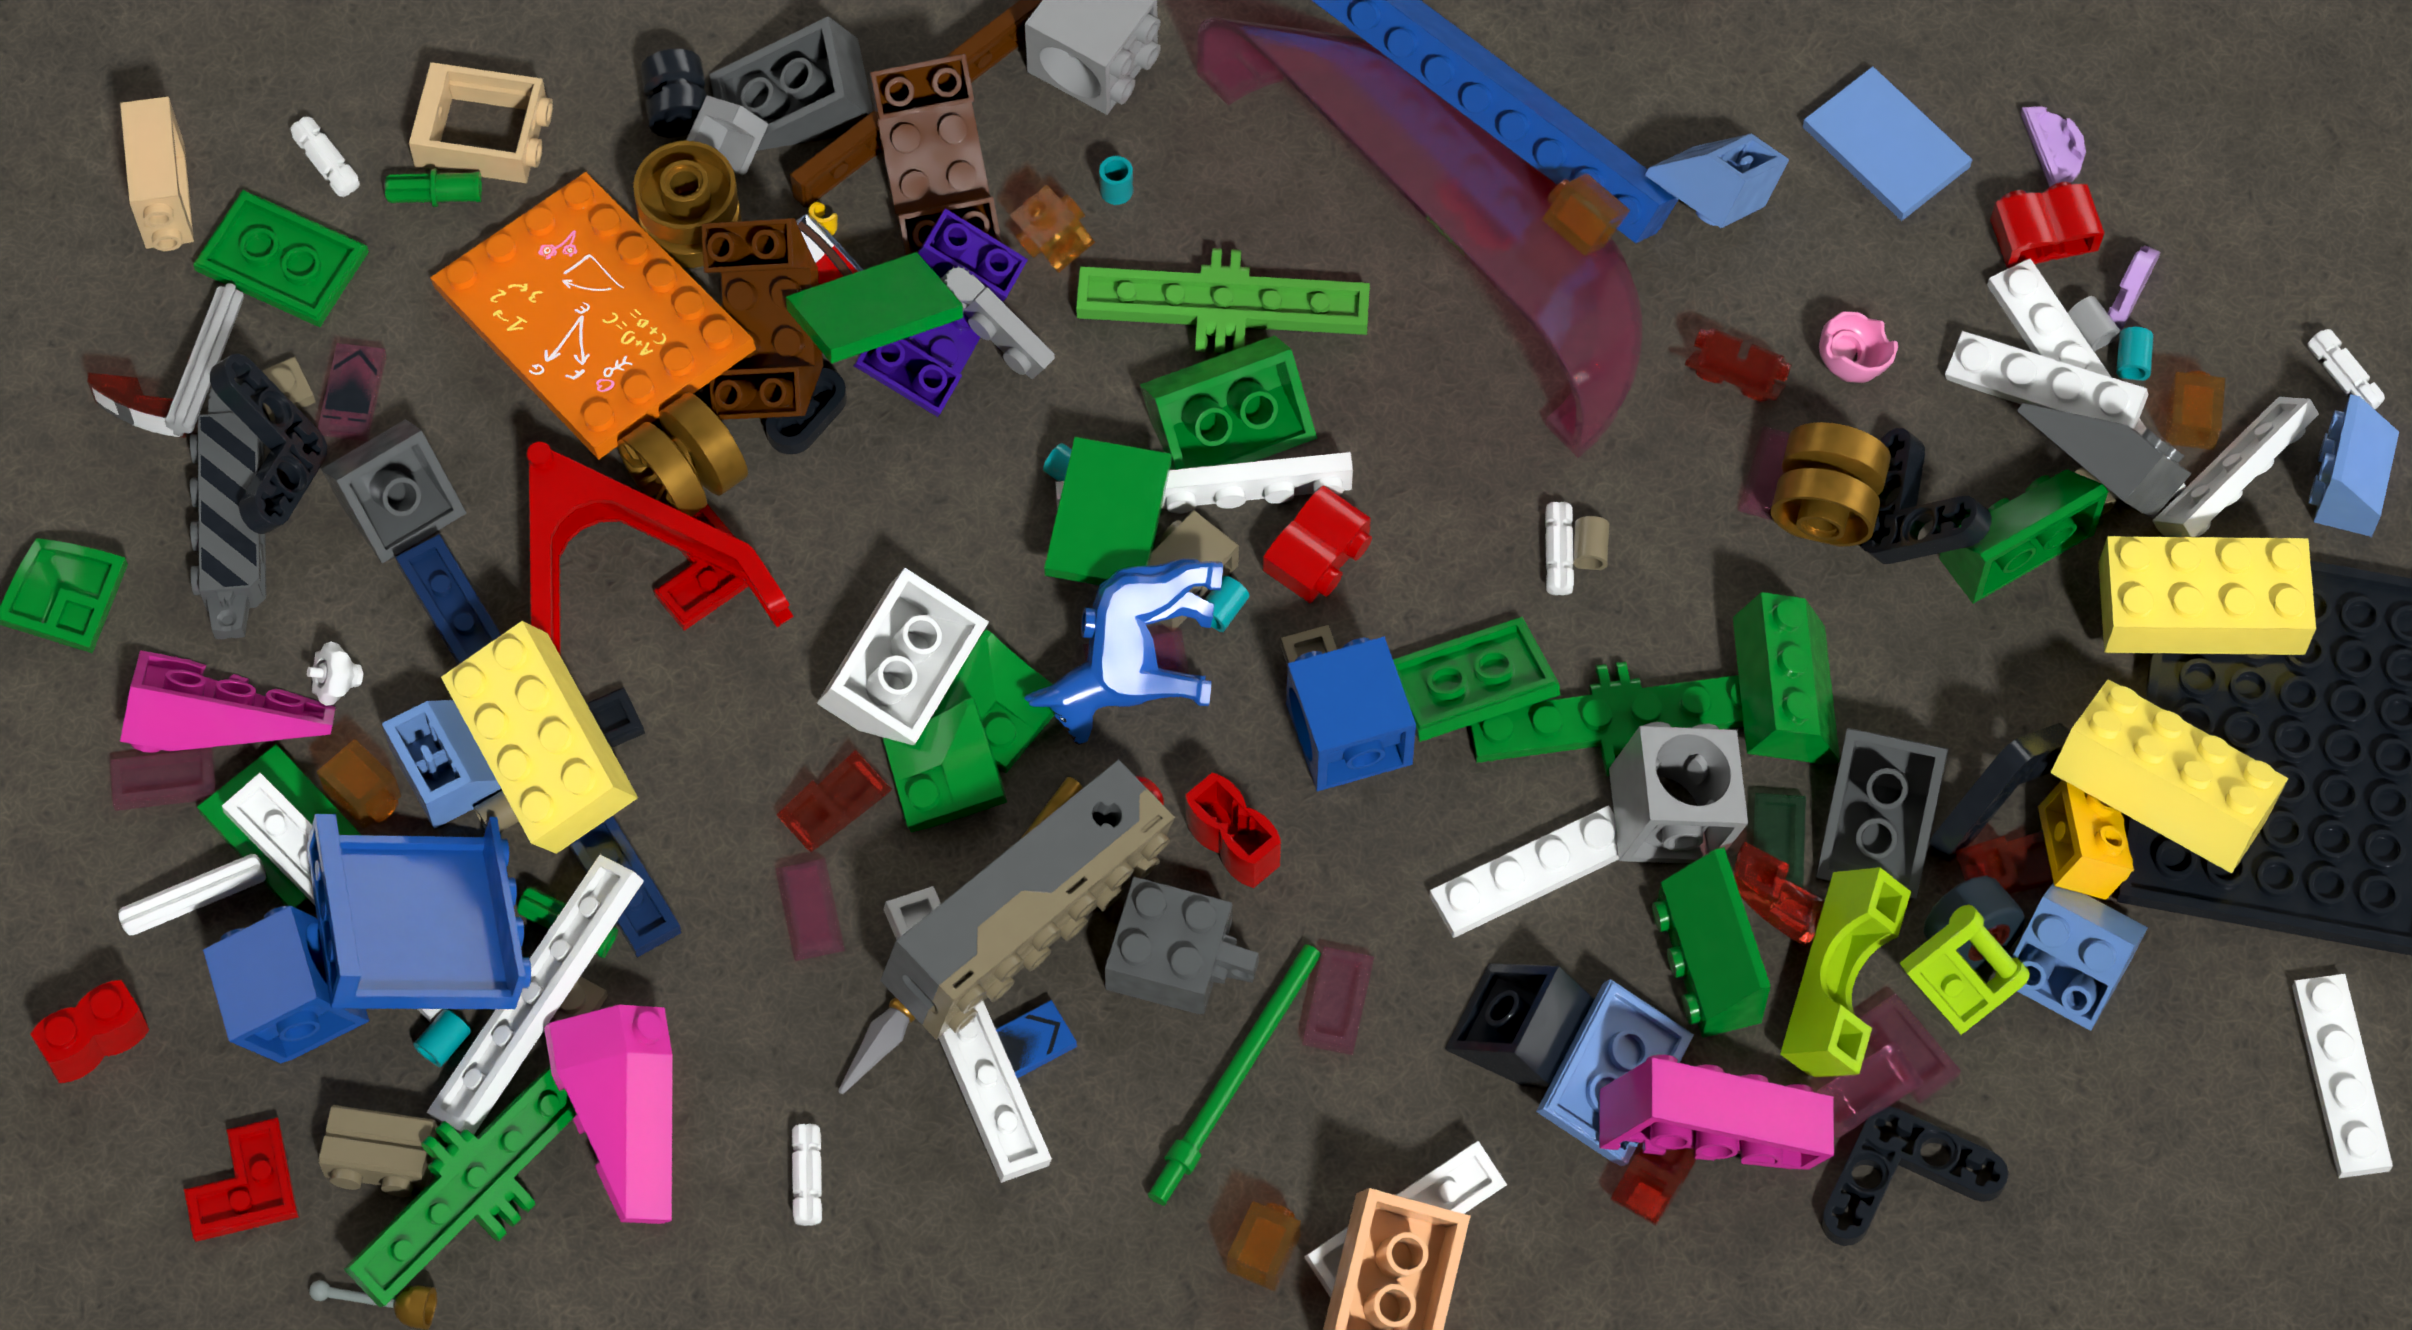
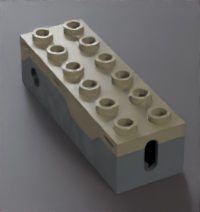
(1029, 900)

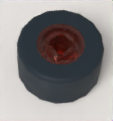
(2000, 914)

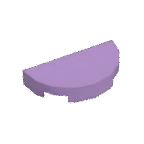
(2056, 143)
(2133, 284)

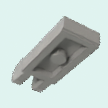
(997, 323)

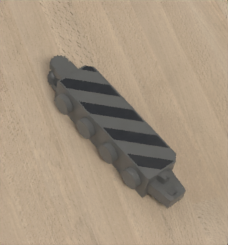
(230, 554)

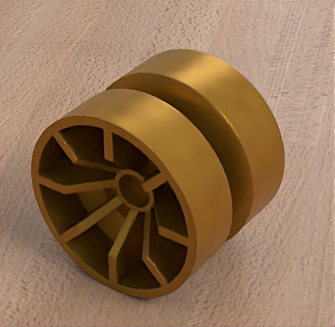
(679, 191)
(684, 457)
(1830, 484)

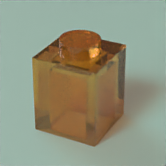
(1584, 213)
(2195, 410)
(360, 784)
(1264, 1244)

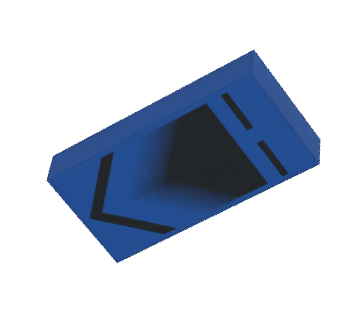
(1036, 1038)

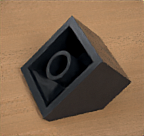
(1521, 1022)

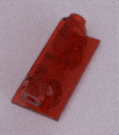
(1720, 362)

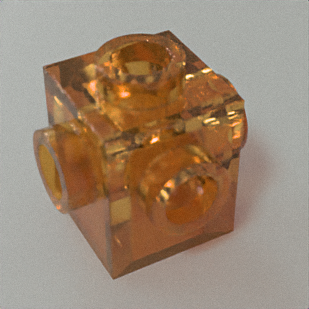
(1052, 228)

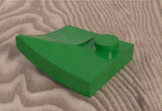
(63, 593)
(999, 685)
(946, 770)

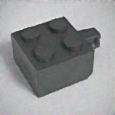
(1175, 947)

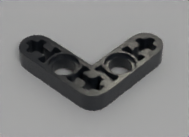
(286, 447)
(1902, 520)
(2016, 764)
(1888, 1156)

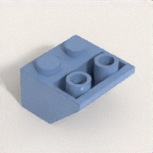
(1722, 177)
(2354, 468)
(440, 760)
(2076, 954)

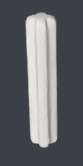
(192, 894)

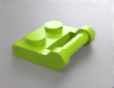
(1953, 982)

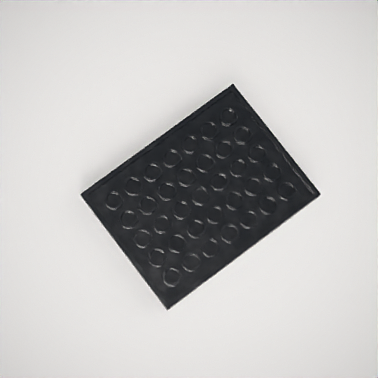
(2341, 732)

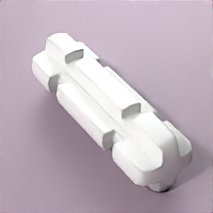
(325, 156)
(2344, 368)
(1559, 548)
(806, 1174)

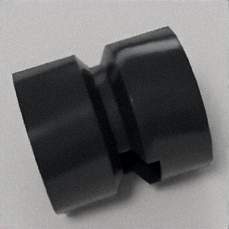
(673, 90)

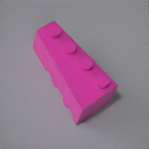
(1716, 1115)

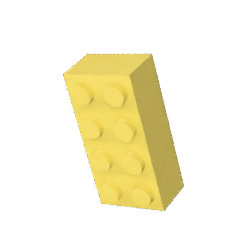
(2206, 595)
(539, 737)
(2169, 775)

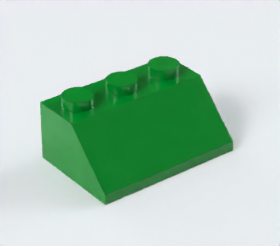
(1231, 407)
(2028, 532)
(1785, 680)
(1712, 946)

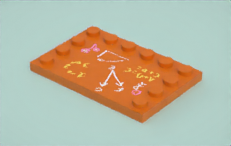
(592, 314)

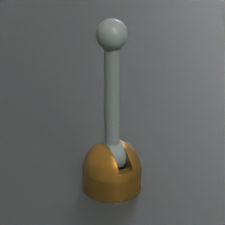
(412, 1307)

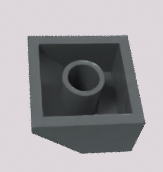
(394, 490)

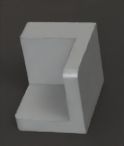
(730, 131)

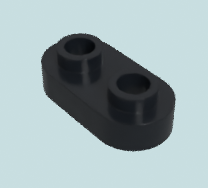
(816, 419)

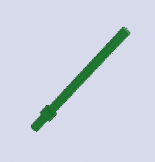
(1185, 1153)

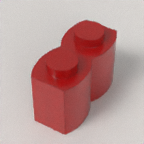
(2047, 224)
(1317, 545)
(1240, 834)
(99, 1026)

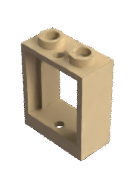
(486, 87)
(157, 173)

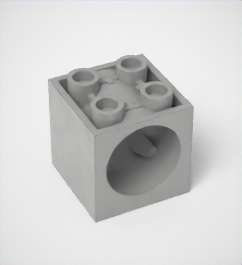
(1092, 47)
(1654, 823)

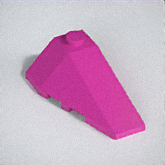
(182, 710)
(621, 1087)

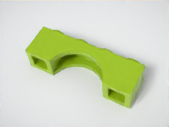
(1857, 918)

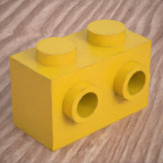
(2084, 842)

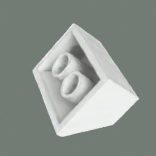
(903, 660)

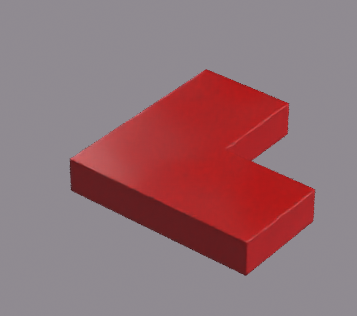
(701, 585)
(258, 1193)

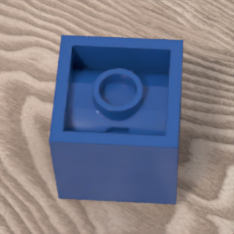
(1350, 712)
(276, 987)

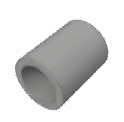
(2094, 322)

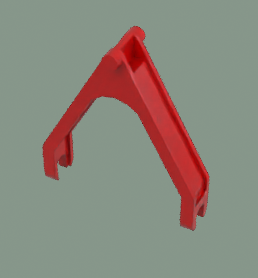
(574, 497)

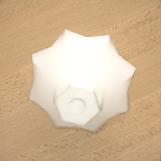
(333, 674)

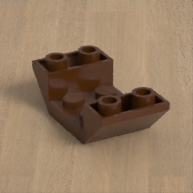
(932, 147)
(758, 270)

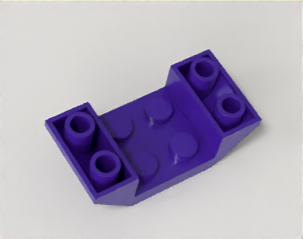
(930, 363)

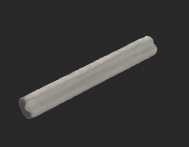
(205, 354)

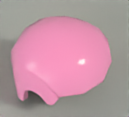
(1851, 334)

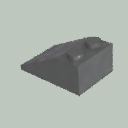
(800, 85)
(2131, 464)
(1883, 807)

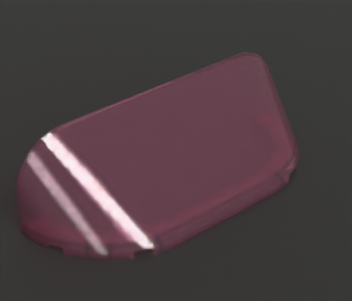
(1468, 189)

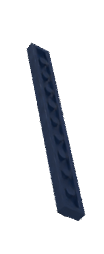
(466, 630)

